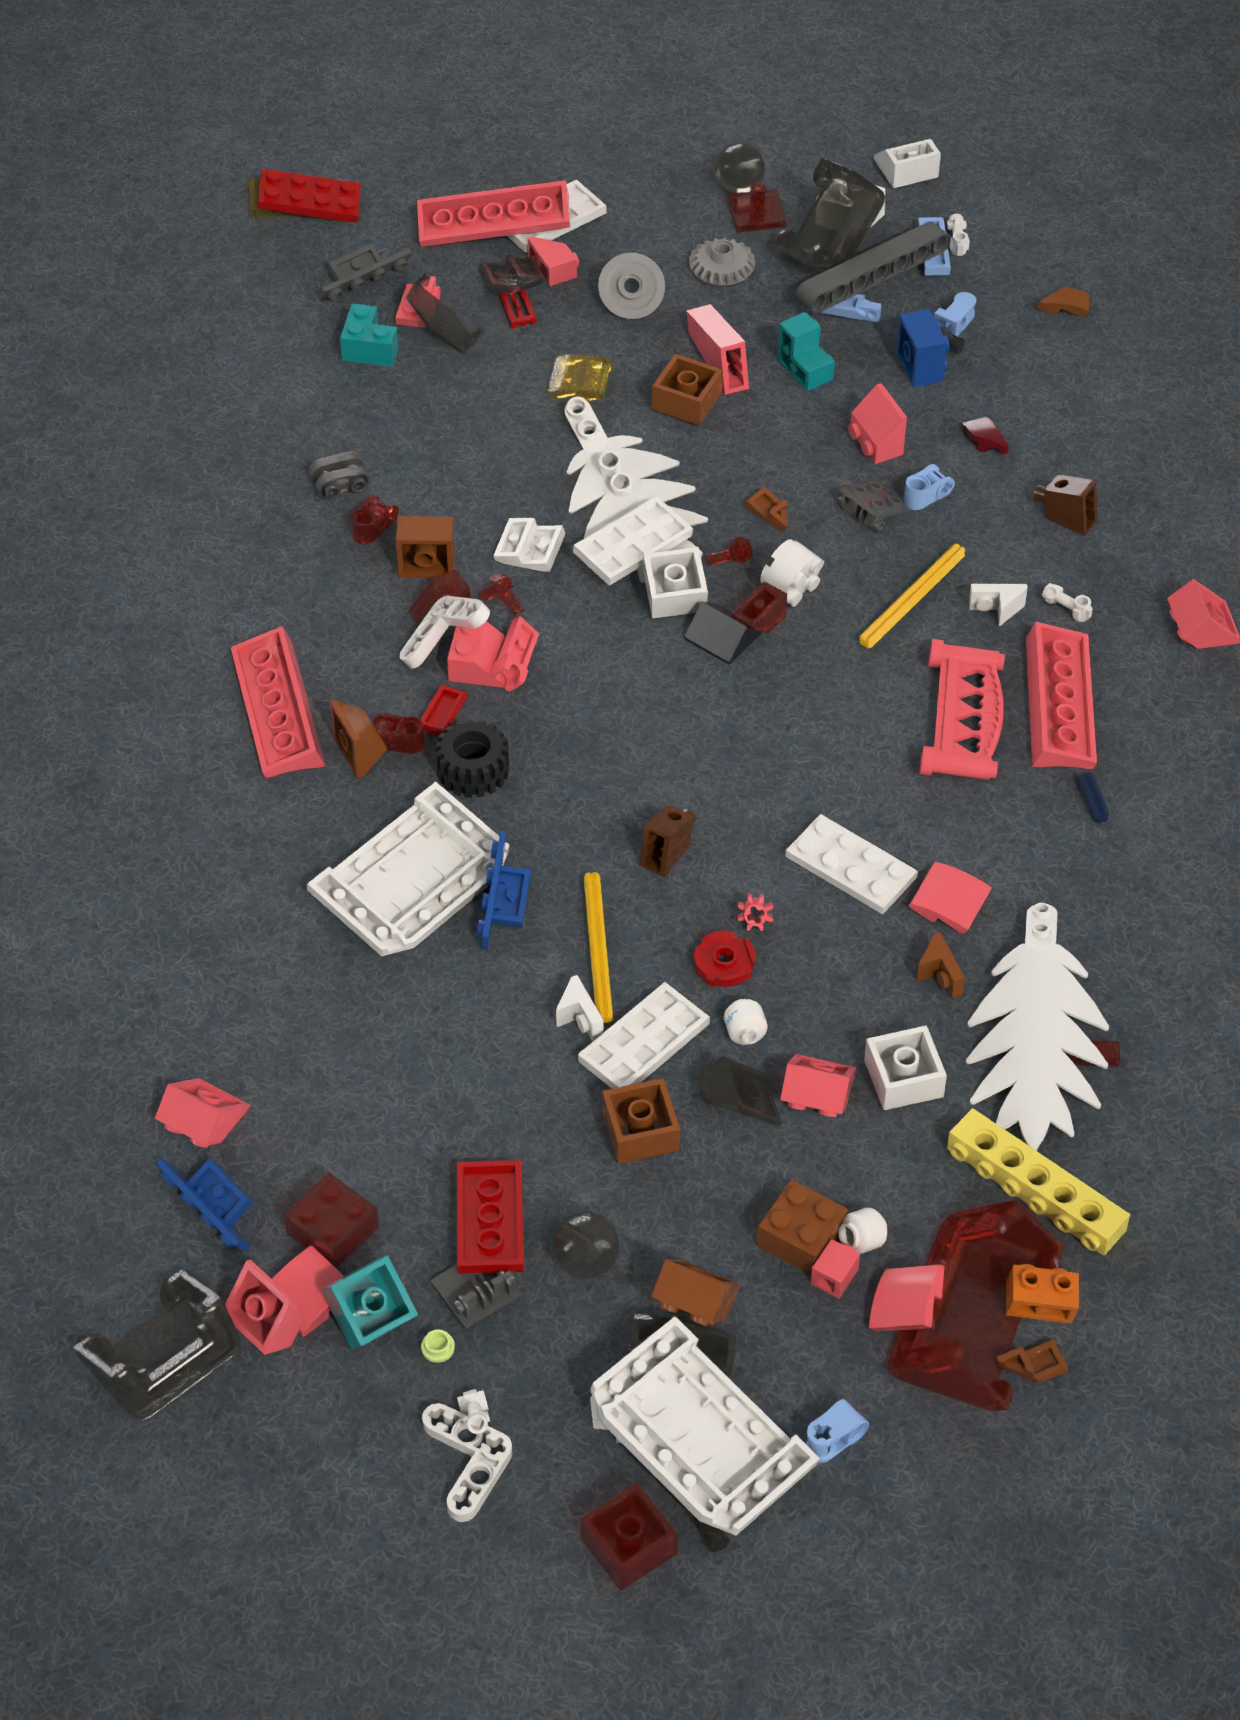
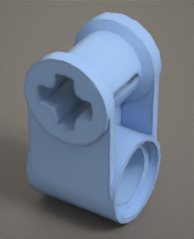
(926, 487)
(835, 1430)

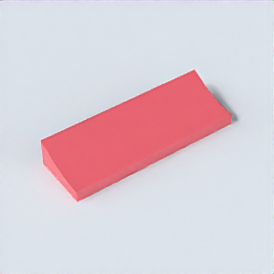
(493, 213)
(1060, 698)
(277, 704)

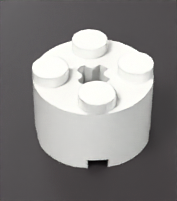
(793, 570)

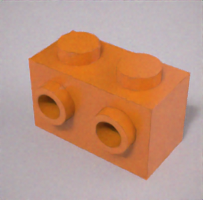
(1042, 1293)

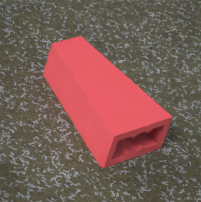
(719, 346)

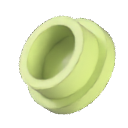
(437, 1346)

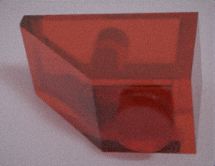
(446, 585)
(762, 609)

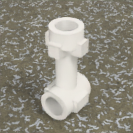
(960, 239)
(1080, 605)
(473, 1405)

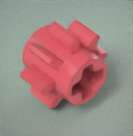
(750, 917)

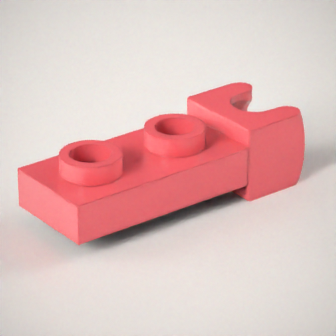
(515, 654)

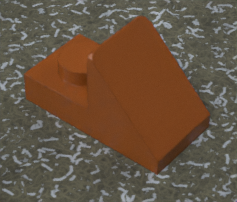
(940, 962)

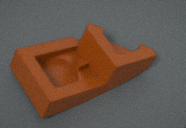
(1066, 299)
(768, 508)
(1036, 1363)

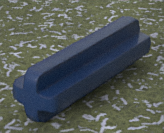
(1093, 797)

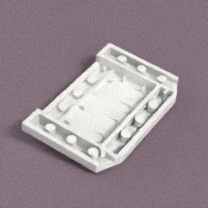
(410, 873)
(698, 1430)

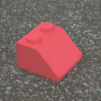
(879, 426)
(1202, 617)
(474, 654)
(817, 1085)
(200, 1111)
(263, 1310)

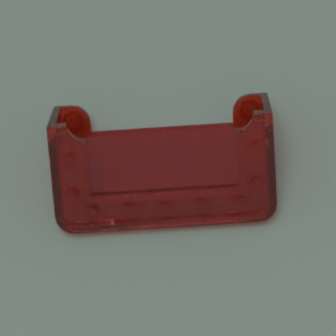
(971, 1317)

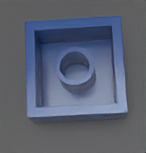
(922, 347)

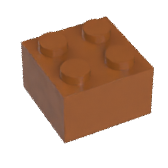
(687, 389)
(425, 546)
(641, 1120)
(800, 1226)
(696, 1291)

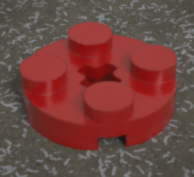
(724, 973)

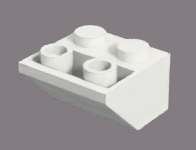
(909, 163)

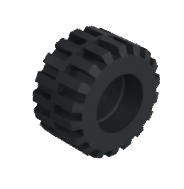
(472, 775)

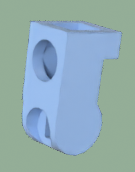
(958, 314)

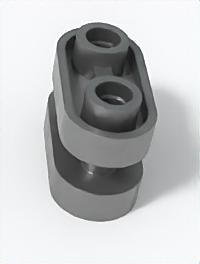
(339, 475)

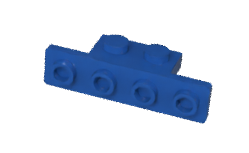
(507, 894)
(215, 1195)

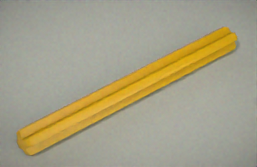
(911, 596)
(598, 947)

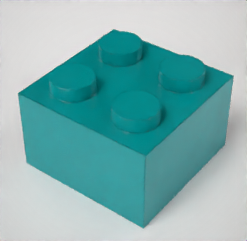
(369, 1302)

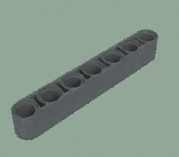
(873, 267)

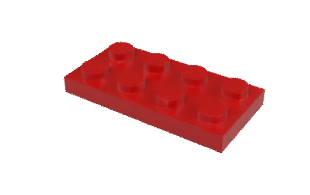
(309, 195)
(489, 1217)

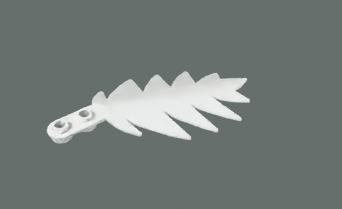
(618, 474)
(1037, 1032)

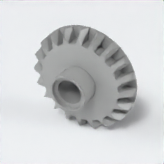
(722, 262)
(631, 269)

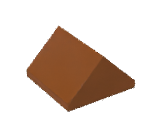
(356, 737)

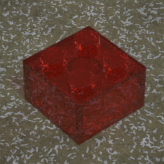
(332, 1220)
(629, 1536)

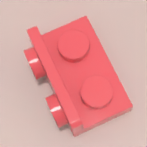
(406, 314)

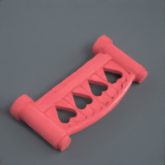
(947, 755)

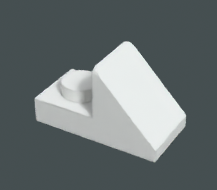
(1001, 597)
(578, 1006)

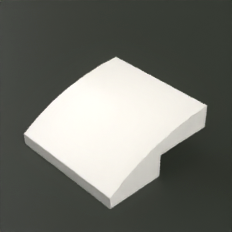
(529, 545)

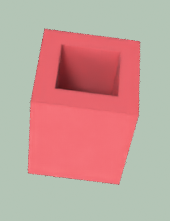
(835, 1268)

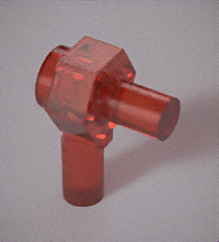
(739, 550)
(501, 586)

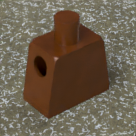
(1070, 502)
(666, 839)

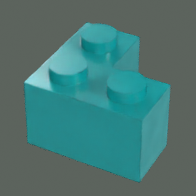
(366, 340)
(801, 352)

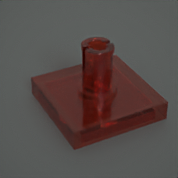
(757, 209)

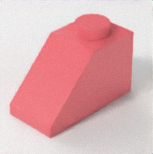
(553, 260)

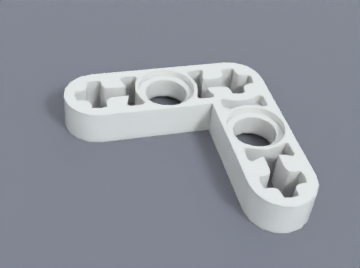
(445, 612)
(481, 1458)

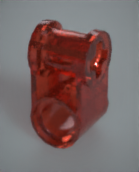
(372, 520)
(400, 733)

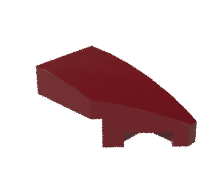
(986, 434)

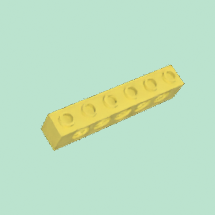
(1032, 1167)

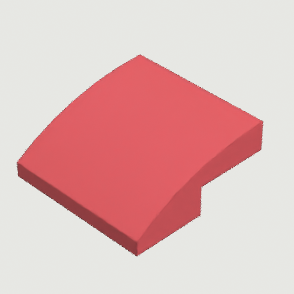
(950, 896)
(303, 1280)
(906, 1298)

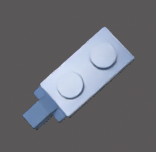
(856, 308)

